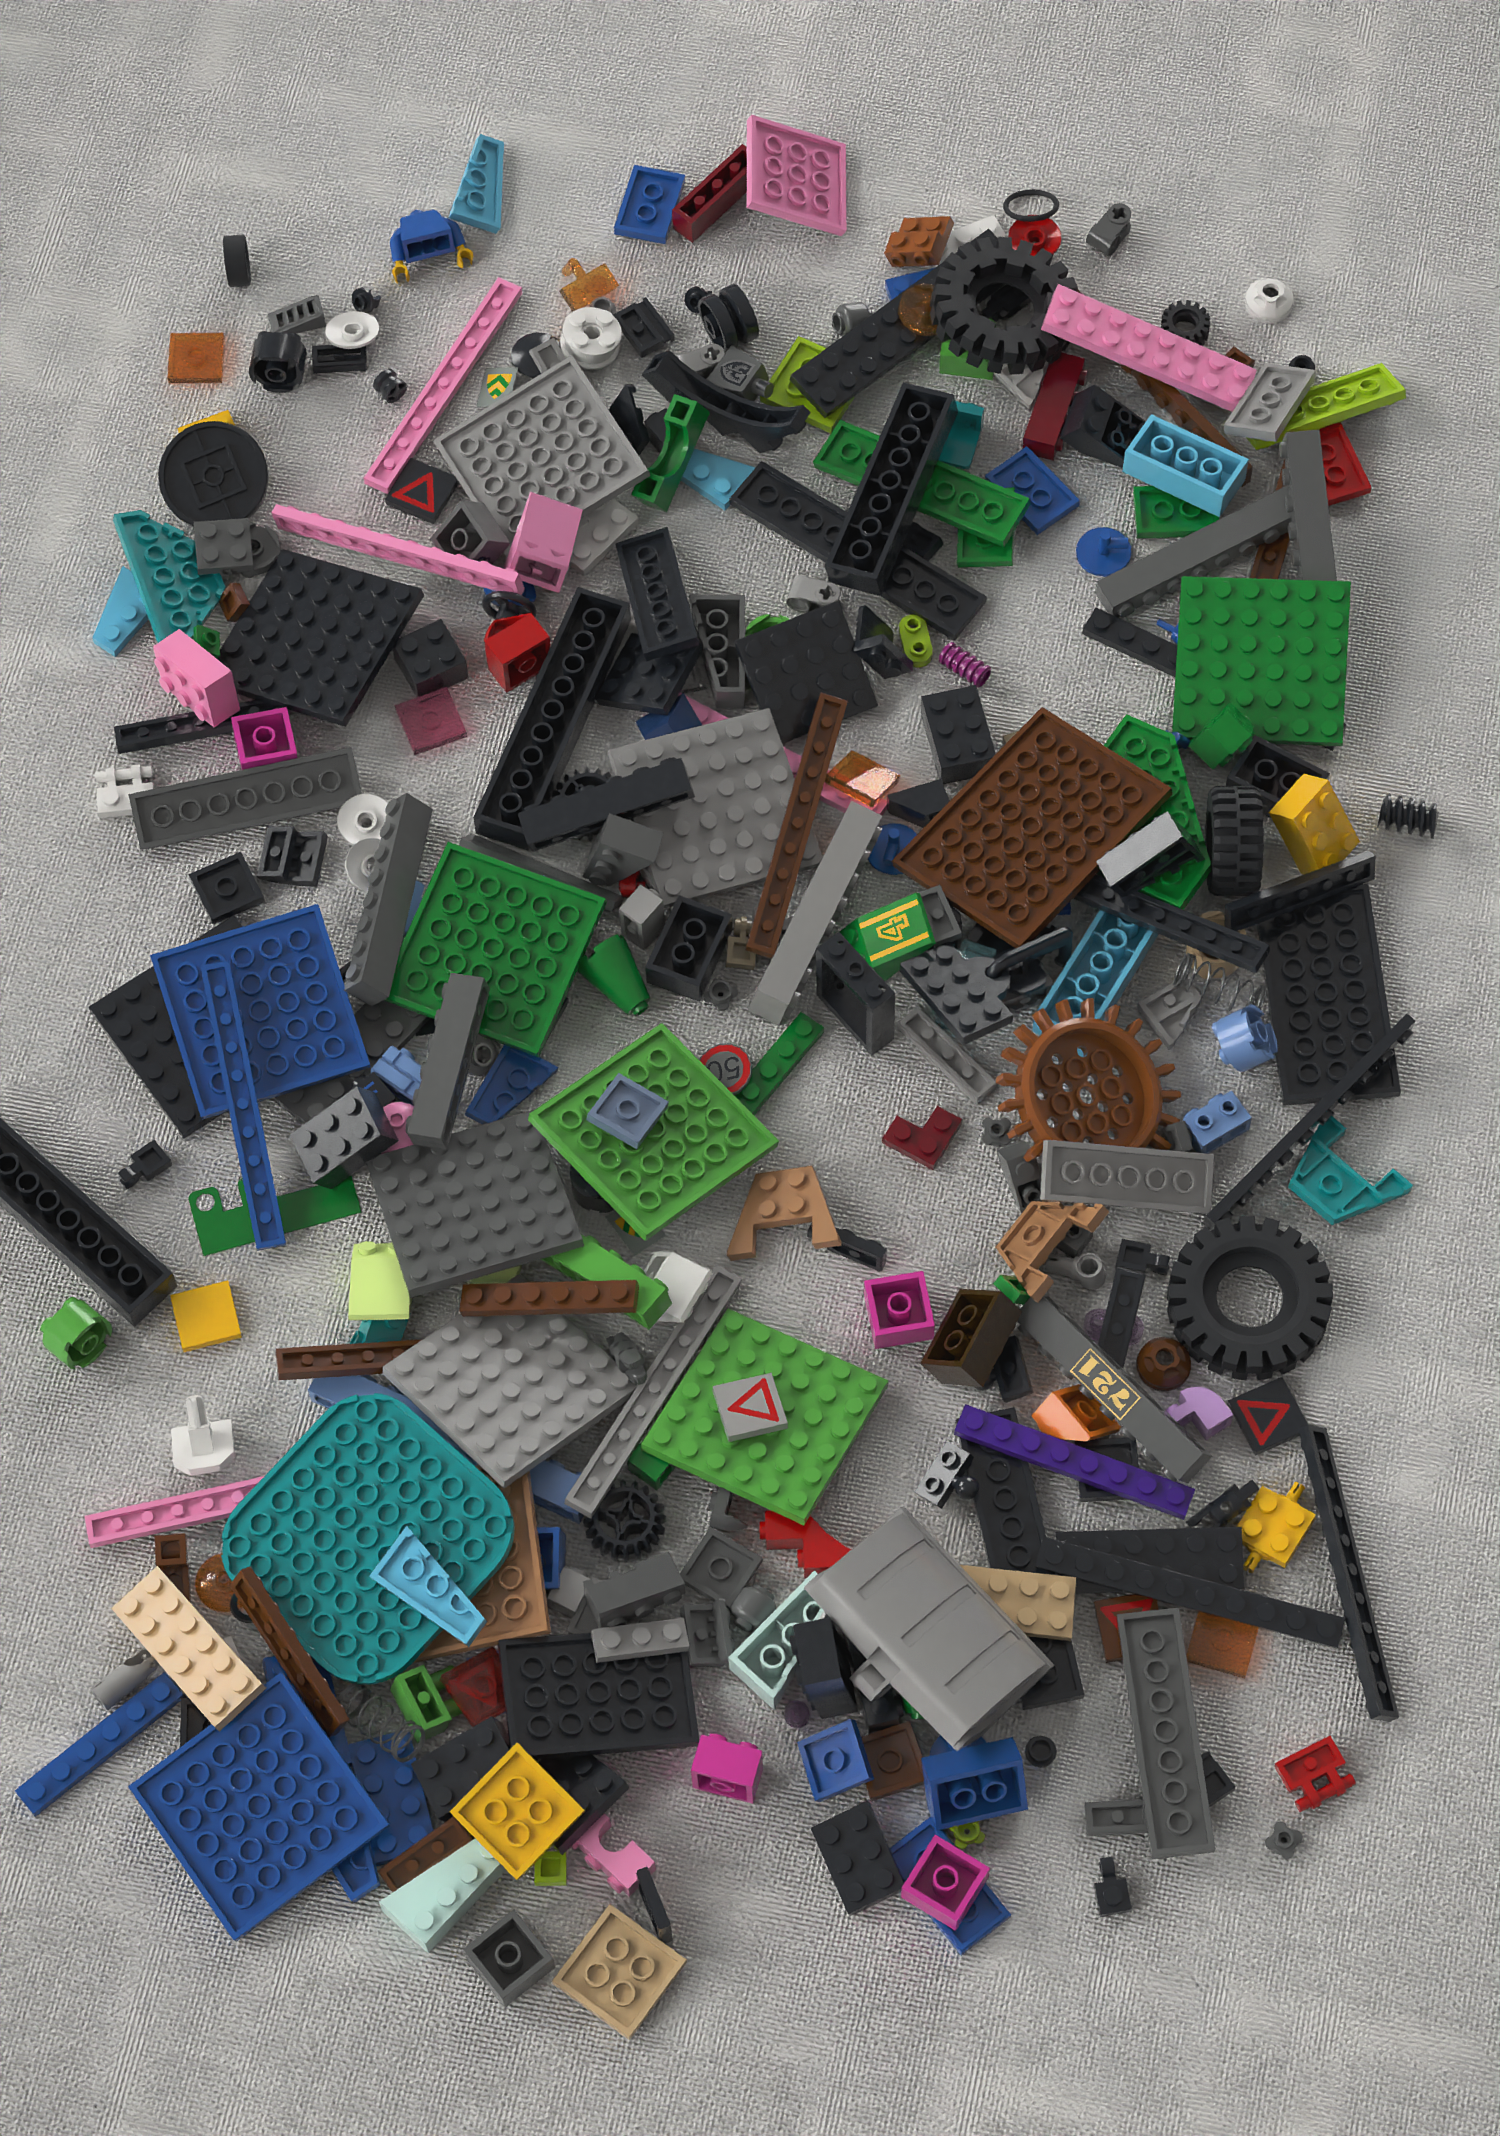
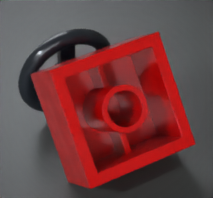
(514, 642)

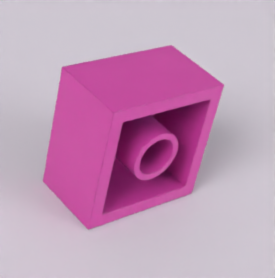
(263, 738)
(899, 1309)
(727, 1768)
(945, 1882)

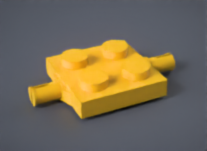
(1274, 1526)

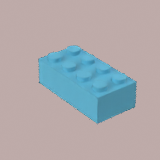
(1185, 465)

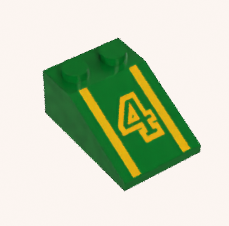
(891, 934)

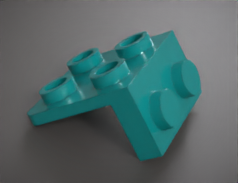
(963, 436)

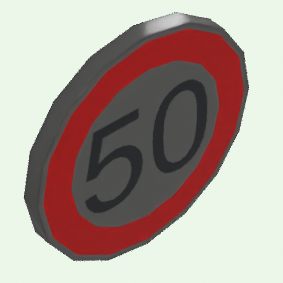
(729, 1065)

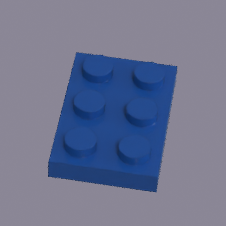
(649, 204)
(1032, 478)

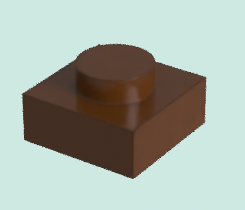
(233, 602)

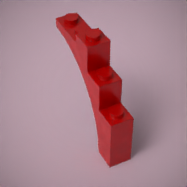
(814, 1546)

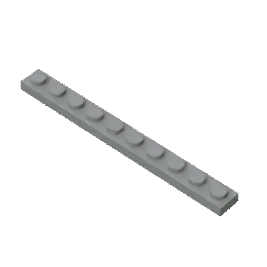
(651, 1396)

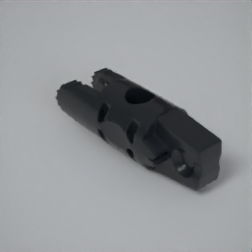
(1234, 1497)

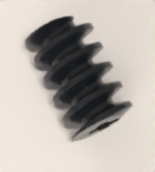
(1408, 815)

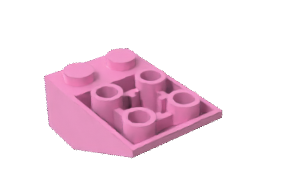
(544, 542)

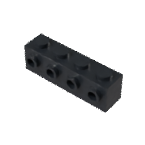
(881, 1712)

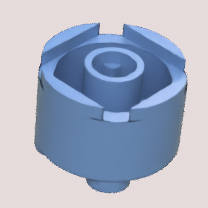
(1245, 1039)

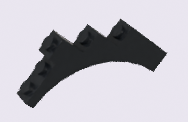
(757, 423)

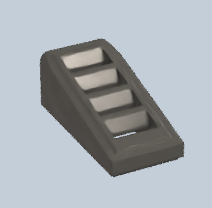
(309, 322)

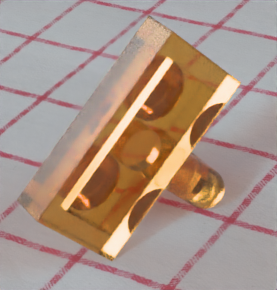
(587, 286)

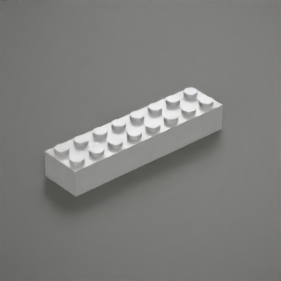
(817, 914)

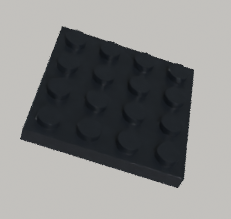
(800, 660)

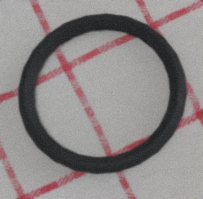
(1031, 218)

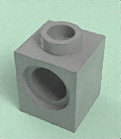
(571, 1591)

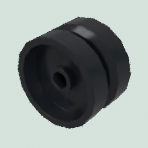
(728, 317)

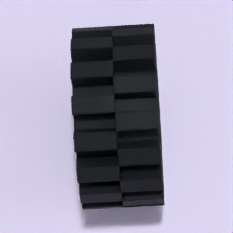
(1188, 314)

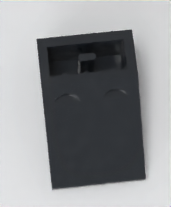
(1100, 426)

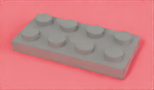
(1270, 402)

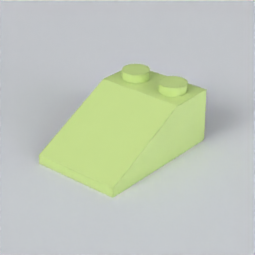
(377, 1284)

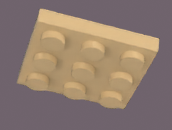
(619, 1971)

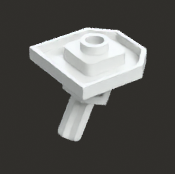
(202, 1444)

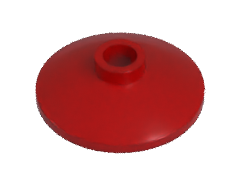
(1044, 232)

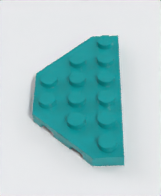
(167, 574)

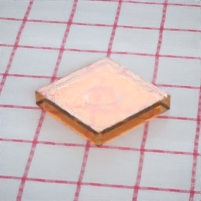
(196, 358)
(862, 778)
(1221, 1644)

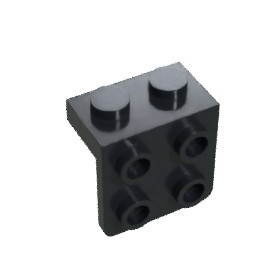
(876, 645)

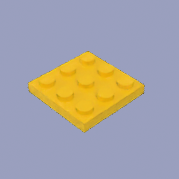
(517, 1811)

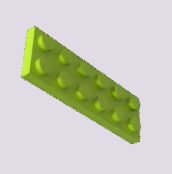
(1342, 399)

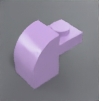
(1203, 1409)

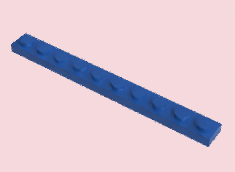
(243, 1105)

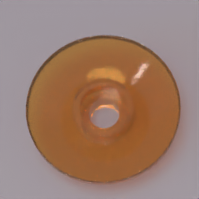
(209, 1589)

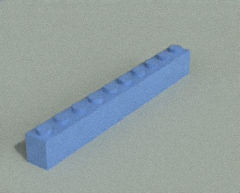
(548, 1479)

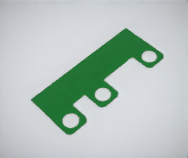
(298, 1210)

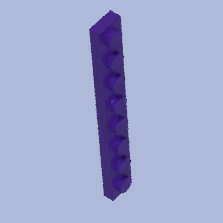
(1074, 1462)

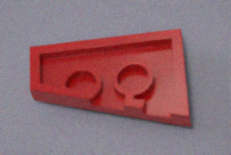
(1342, 468)

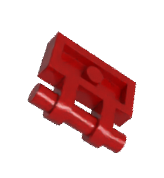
(1310, 1765)

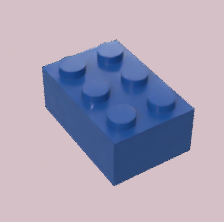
(974, 1783)

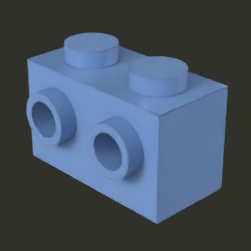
(1217, 1122)

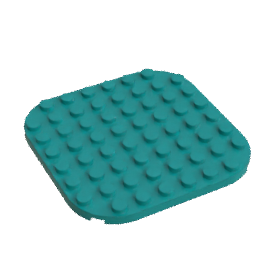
(337, 1509)

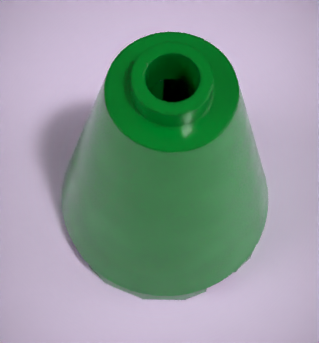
(616, 975)

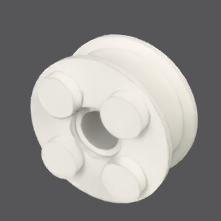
(591, 337)

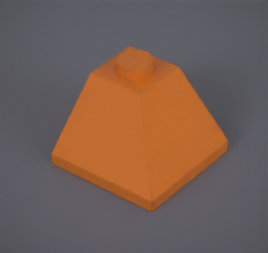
(1073, 1416)

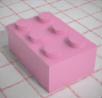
(196, 678)

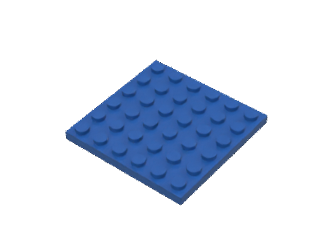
(288, 1003)
(259, 1807)

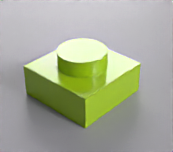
(551, 1869)

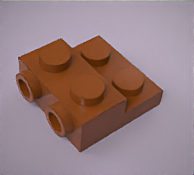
(919, 241)

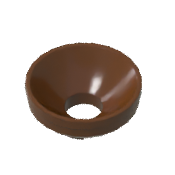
(1160, 1376)

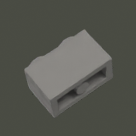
(642, 917)

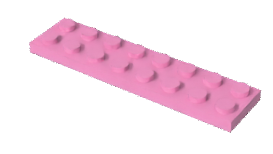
(1147, 348)

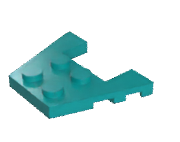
(1334, 1186)

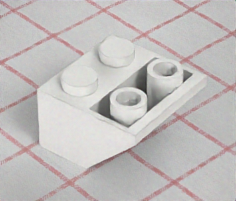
(684, 1280)

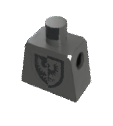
(741, 375)

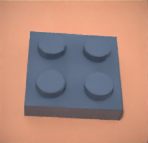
(627, 1111)

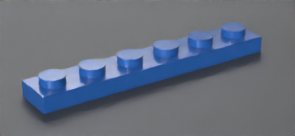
(99, 1744)

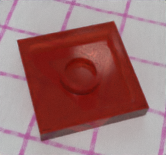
(477, 1686)

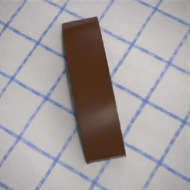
(172, 1559)

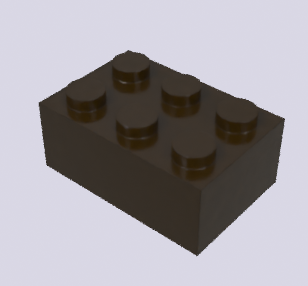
(971, 1337)

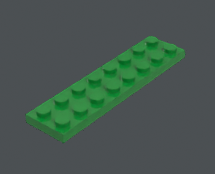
(950, 494)

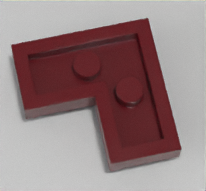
(923, 1144)

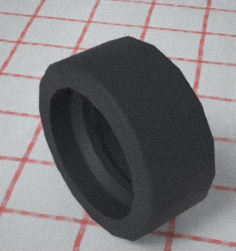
(236, 260)

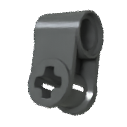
(1110, 229)

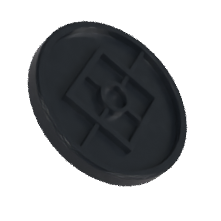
(213, 473)

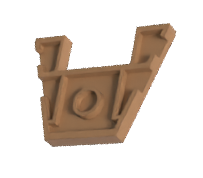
(783, 1200)
(1037, 1234)

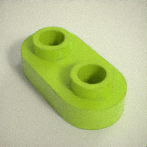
(915, 638)

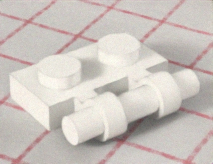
(114, 799)

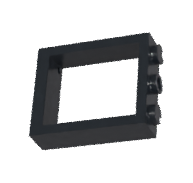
(861, 1003)

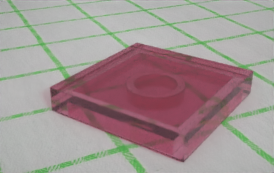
(430, 721)

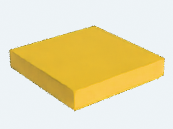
(205, 1316)

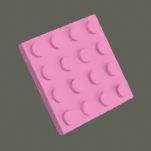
(796, 175)

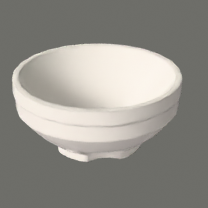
(1269, 308)

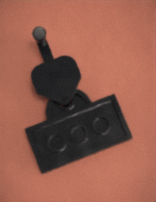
(971, 990)

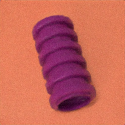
(962, 663)

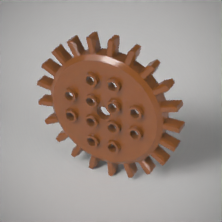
(1103, 1048)

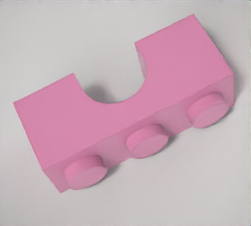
(619, 1865)

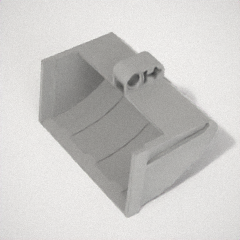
(928, 1631)

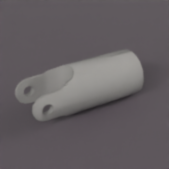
(124, 1679)

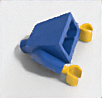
(423, 237)

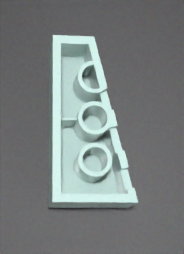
(766, 1656)
(442, 1894)

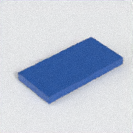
(984, 1914)

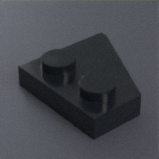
(630, 418)

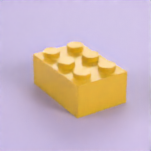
(1313, 824)

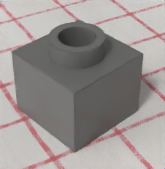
(1075, 1244)

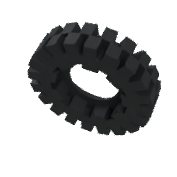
(985, 265)
(1241, 1348)

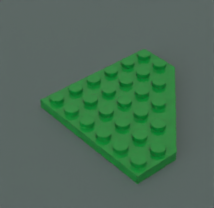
(1159, 756)

